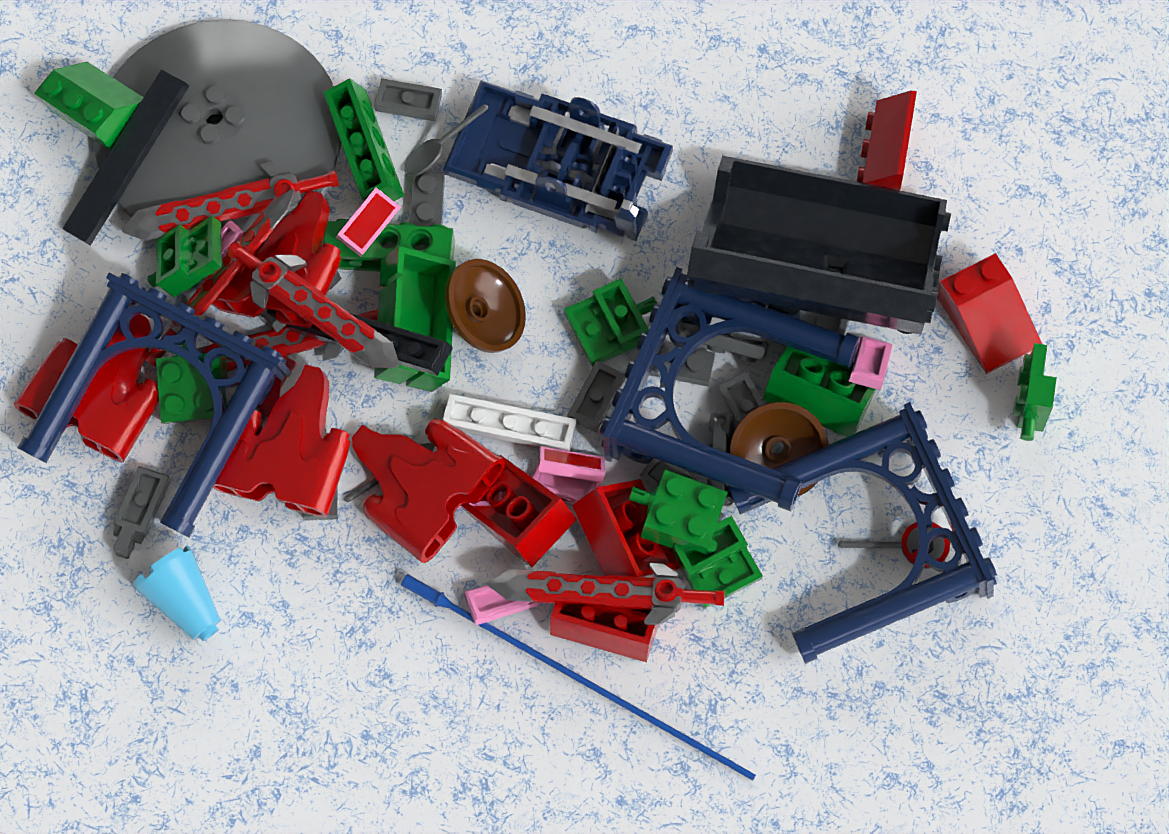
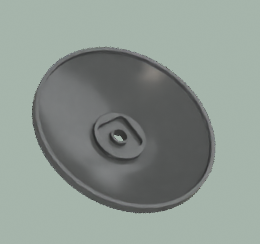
(269, 107)

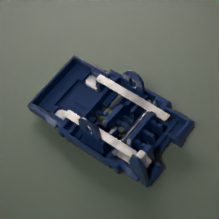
(508, 140)

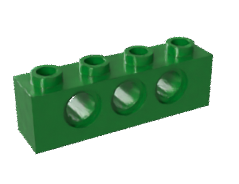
(362, 140)
(408, 235)

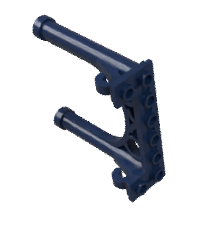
(123, 302)
(906, 435)
(641, 440)

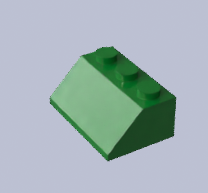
(89, 101)
(821, 389)

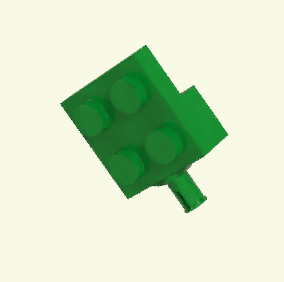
(187, 256)
(608, 321)
(184, 391)
(1035, 393)
(681, 512)
(724, 566)

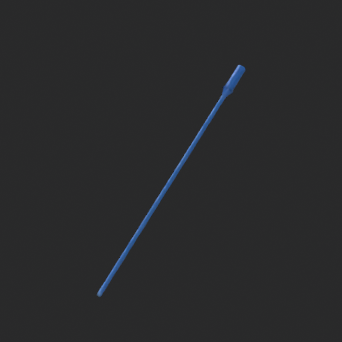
(439, 599)

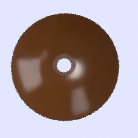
(485, 305)
(773, 423)

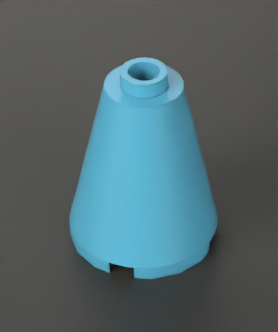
(181, 593)

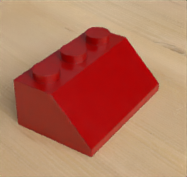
(888, 141)
(615, 531)

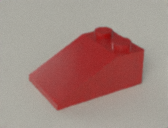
(989, 313)
(527, 516)

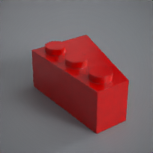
(605, 628)

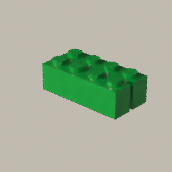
(415, 302)

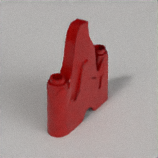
(297, 235)
(114, 403)
(291, 451)
(424, 485)

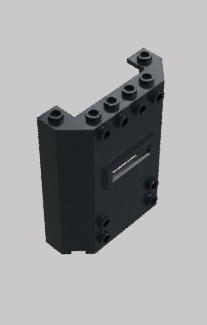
(783, 227)

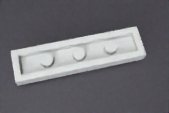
(510, 423)

